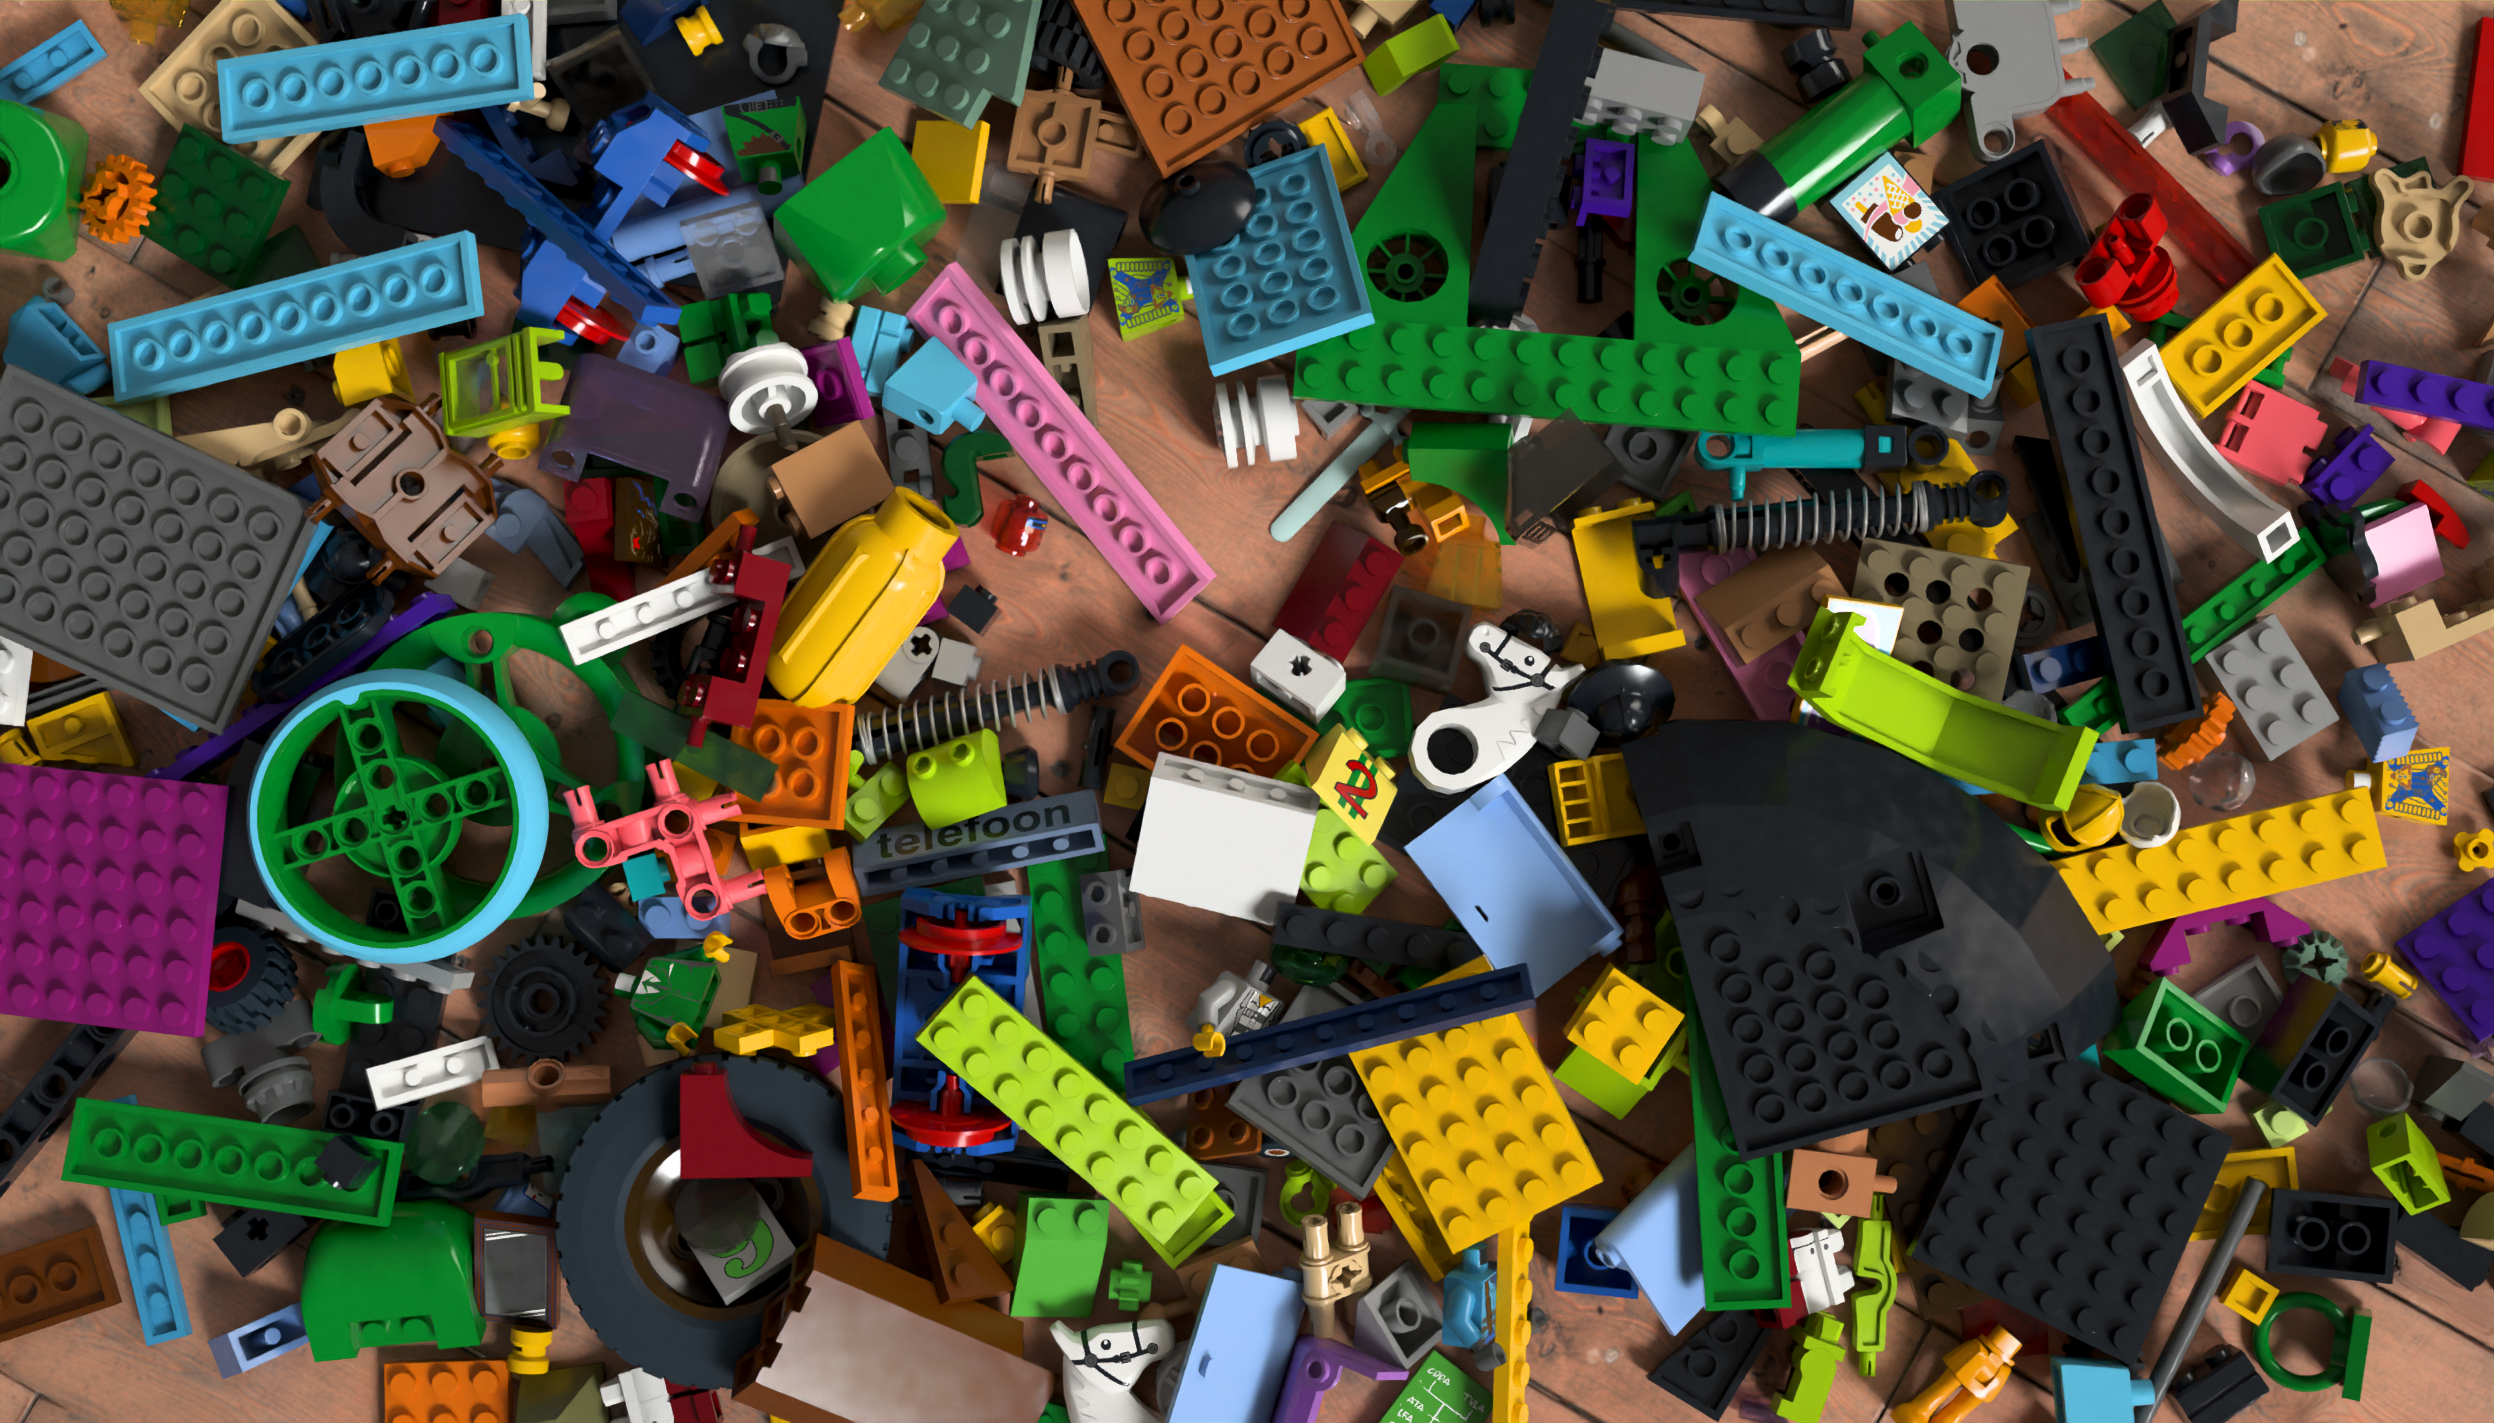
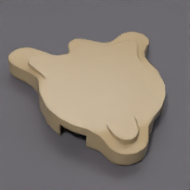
(2415, 221)

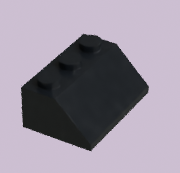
(2309, 1048)

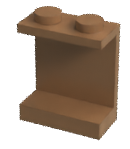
(829, 481)

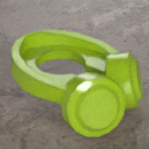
(1297, 1175)

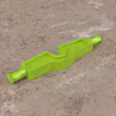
(1871, 1305)

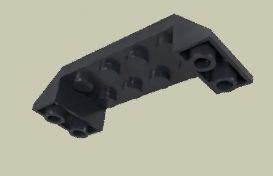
(411, 1032)

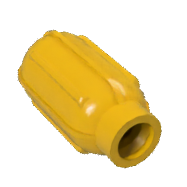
(860, 601)

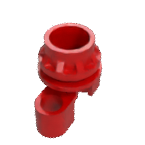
(2128, 265)

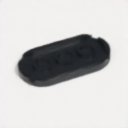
(323, 642)

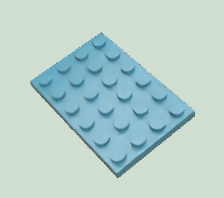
(1286, 273)

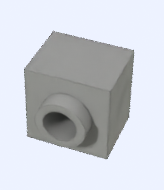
(957, 663)

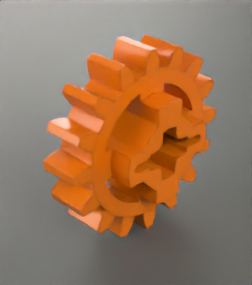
(117, 199)
(2196, 737)

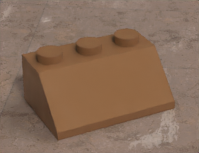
(1768, 600)

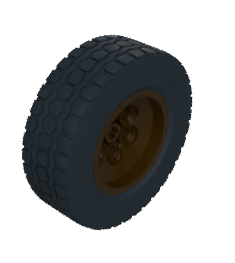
(621, 1234)

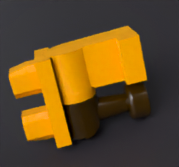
(1393, 495)

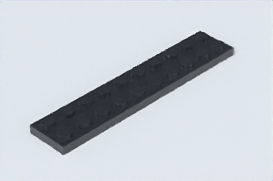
(2114, 523)

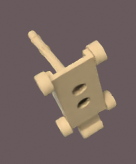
(270, 447)

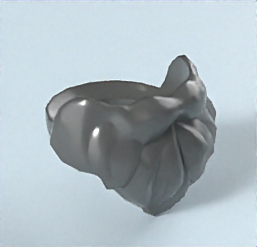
(776, 35)

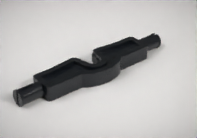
(488, 1174)

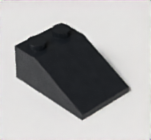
(2332, 1234)

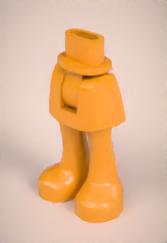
(1975, 1365)

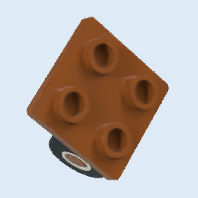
(1219, 1132)

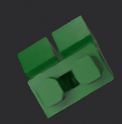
(721, 329)

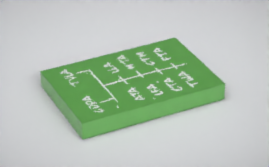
(1439, 1394)

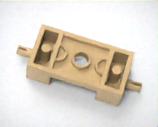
(2415, 628)

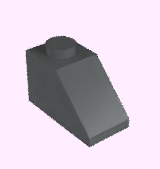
(2450, 1088)

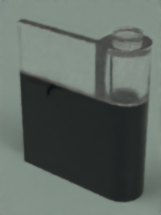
(1009, 212)

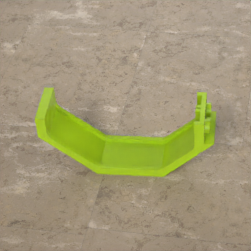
(1935, 722)

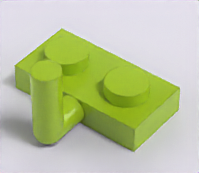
(873, 800)

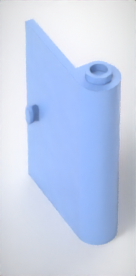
(1510, 867)
(1661, 1243)
(1239, 1347)

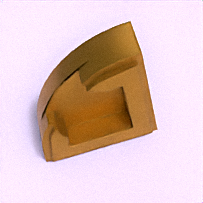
(1580, 647)

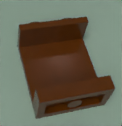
(799, 955)

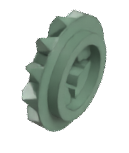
(2302, 952)

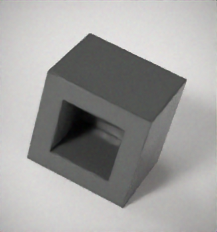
(1567, 733)

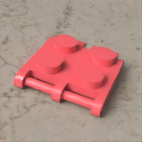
(2271, 435)

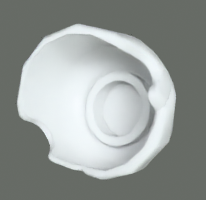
(2150, 815)

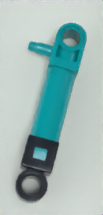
(1869, 449)

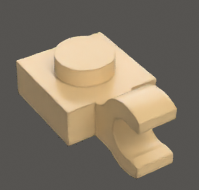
(1730, 139)

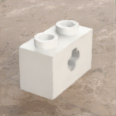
(1307, 694)

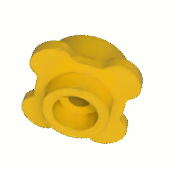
(2464, 847)

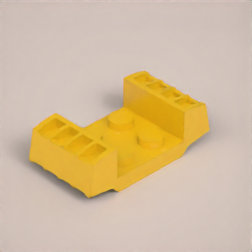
(1593, 800)

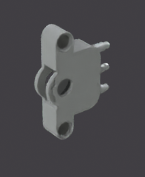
(2024, 63)

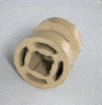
(832, 321)

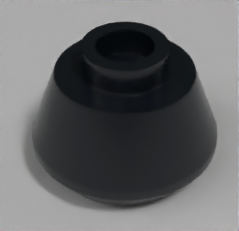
(1021, 773)

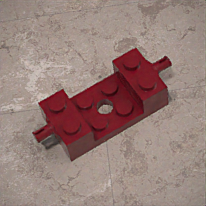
(761, 589)

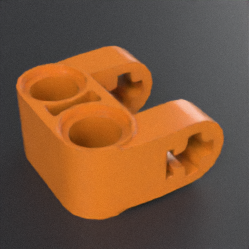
(816, 905)

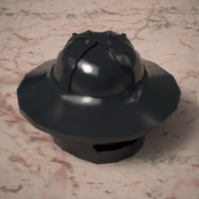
(345, 560)
(1623, 700)

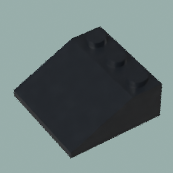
(2015, 219)

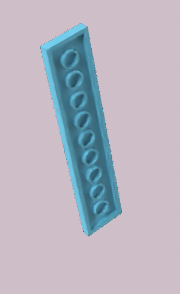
(296, 318)

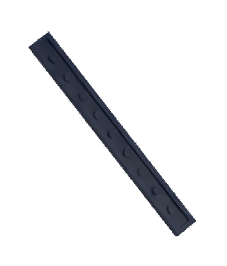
(1332, 1034)

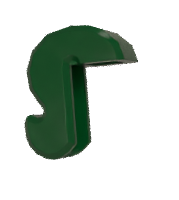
(961, 472)

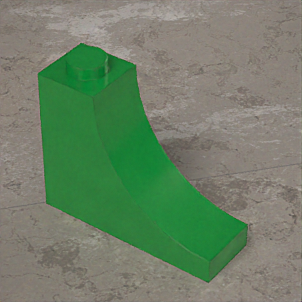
(1464, 459)

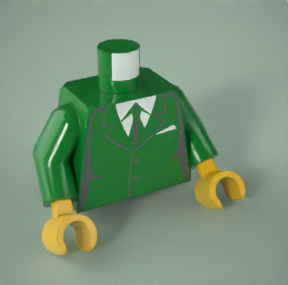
(675, 994)

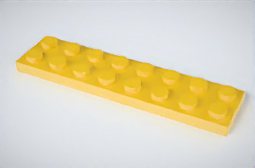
(2227, 861)

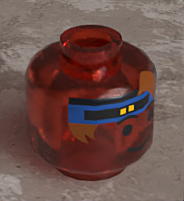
(1018, 525)

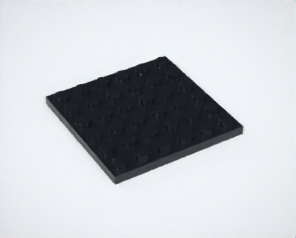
(2072, 1202)

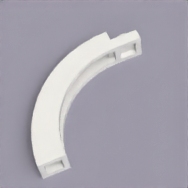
(2195, 464)

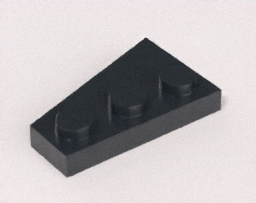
(1713, 1361)

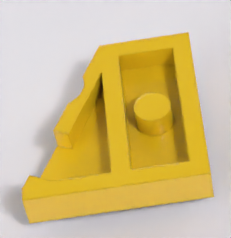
(84, 733)

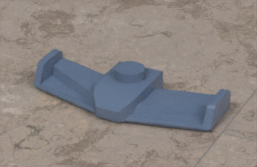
(529, 521)

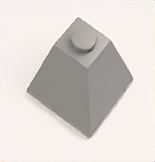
(1398, 1318)

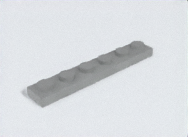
(440, 974)

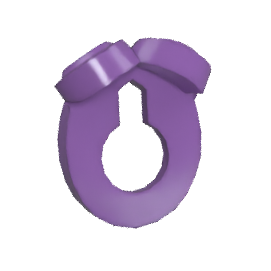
(2231, 162)

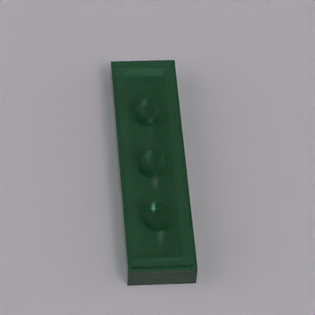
(718, 759)

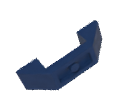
(552, 170)

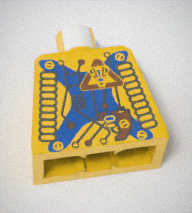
(2408, 786)

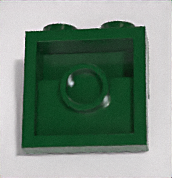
(2315, 231)

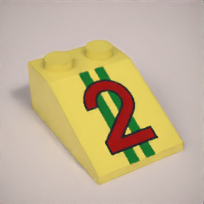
(1352, 780)

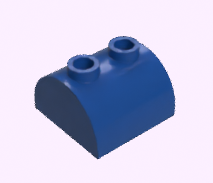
(1577, 1263)

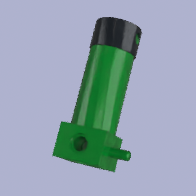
(1900, 95)

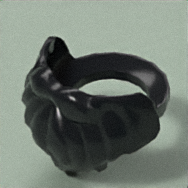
(1535, 625)

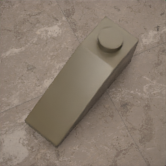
(1070, 359)

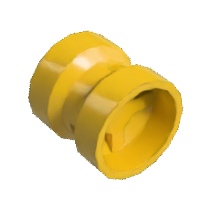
(529, 1350)

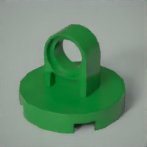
(345, 1003)

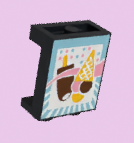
(1887, 214)

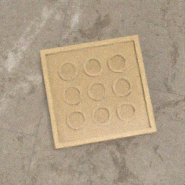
(187, 81)

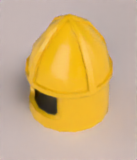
(2091, 818)

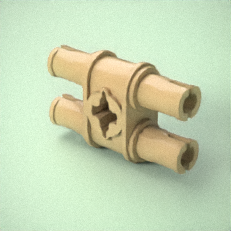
(1334, 1268)

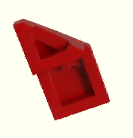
(2442, 516)

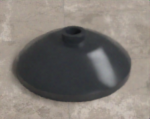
(1198, 207)

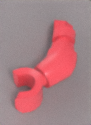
(2431, 431)

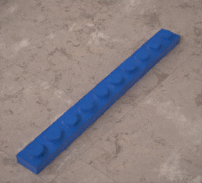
(558, 223)

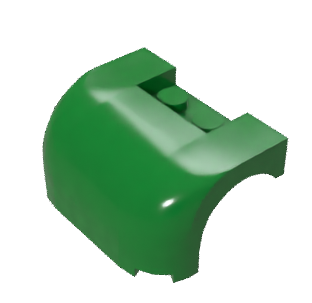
(392, 1282)

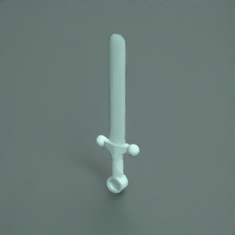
(1340, 470)

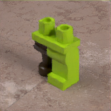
(1812, 1368)

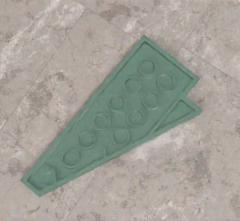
(964, 55)

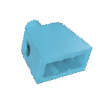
(934, 390)
(2096, 1390)

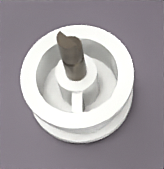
(768, 391)

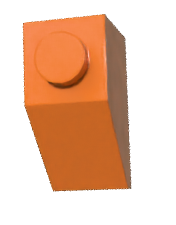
(403, 143)

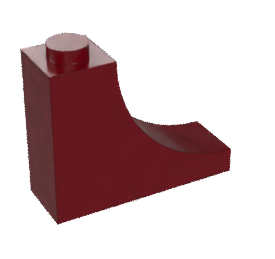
(592, 517)
(719, 1139)

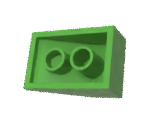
(1057, 1253)

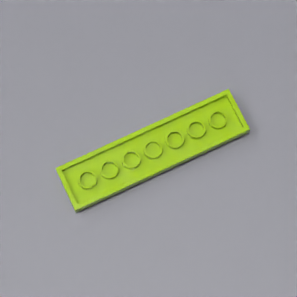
(1066, 1108)

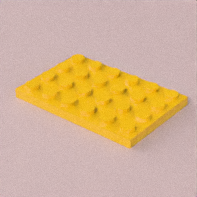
(1477, 1122)

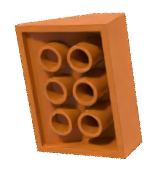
(1214, 720)

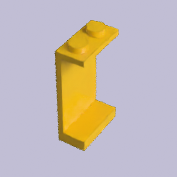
(1621, 615)

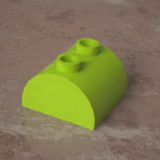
(957, 779)

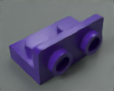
(1603, 179)
(2348, 469)

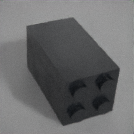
(309, 800)

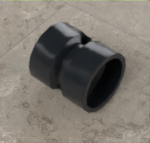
(1816, 66)

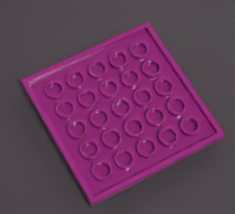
(108, 897)

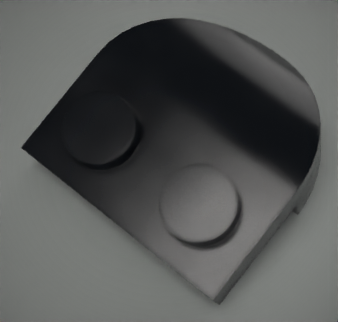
(606, 929)

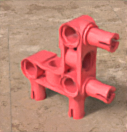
(648, 830)

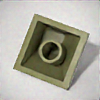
(563, 1396)

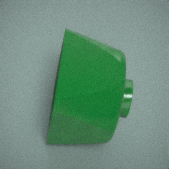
(43, 184)
(862, 221)

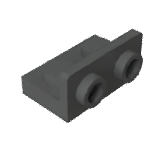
(1111, 913)

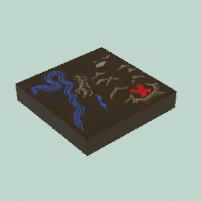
(637, 524)

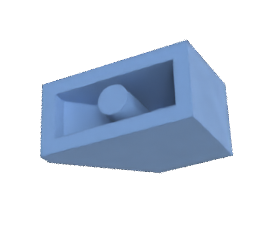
(259, 1341)

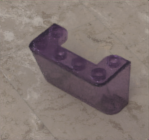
(643, 425)

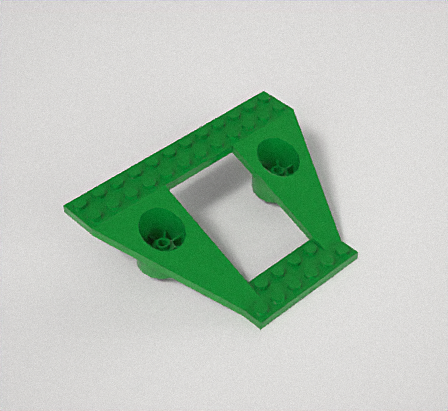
(1422, 355)

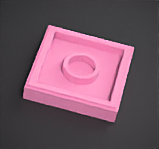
(2403, 551)

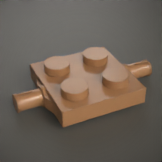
(1054, 135)

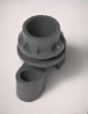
(264, 1065)

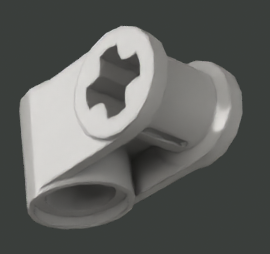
(908, 668)

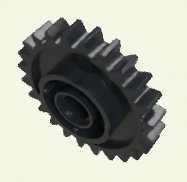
(514, 1004)

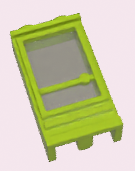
(498, 384)

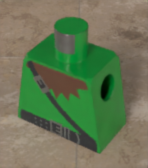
(767, 140)

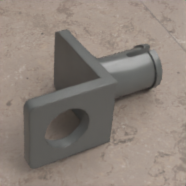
(1985, 416)

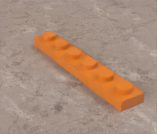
(864, 1082)

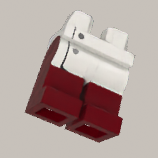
(1814, 1276)
(653, 1400)

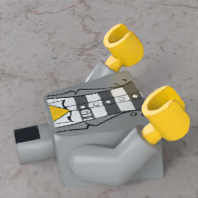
(1234, 1007)

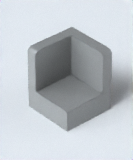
(1330, 416)
(464, 583)

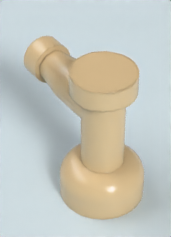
(555, 112)

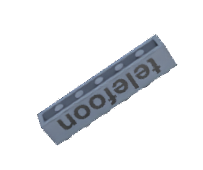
(980, 845)

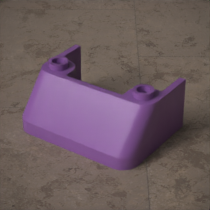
(1316, 1368)

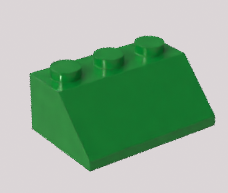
(2178, 1048)

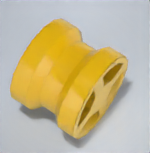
(699, 30)

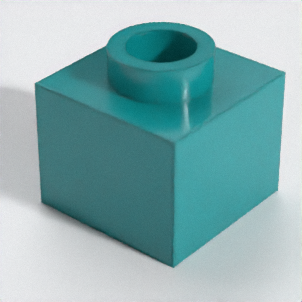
(646, 874)

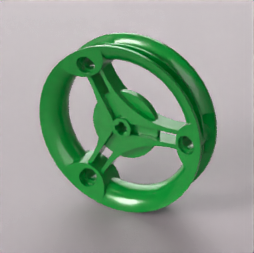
(465, 753)

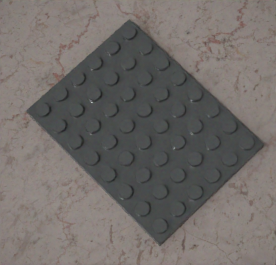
(138, 552)

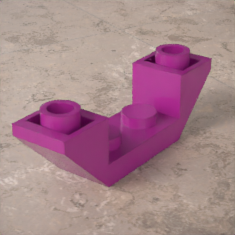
(2168, 943)

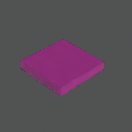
(838, 383)

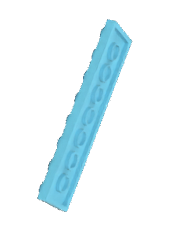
(376, 79)
(1846, 295)

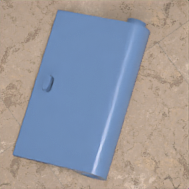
(655, 229)

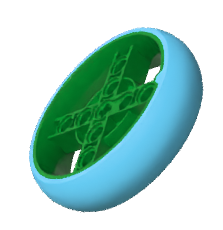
(362, 702)

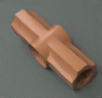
(547, 1085)

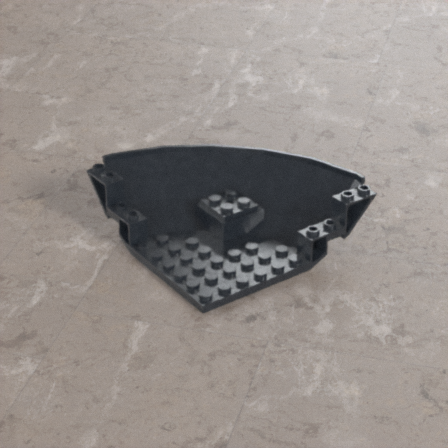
(1816, 989)

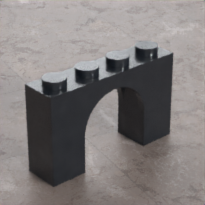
(2434, 1241)

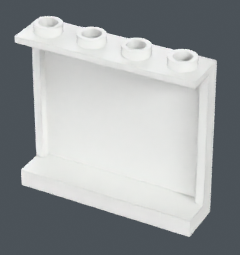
(1223, 838)

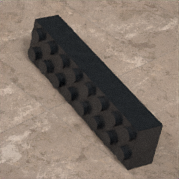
(1533, 165)

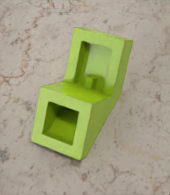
(1410, 53)

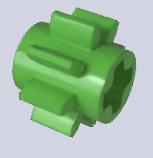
(1130, 1285)

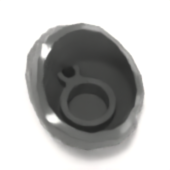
(2287, 165)

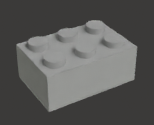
(1643, 97)
(2270, 687)

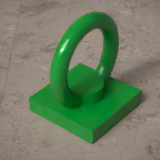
(2347, 1351)

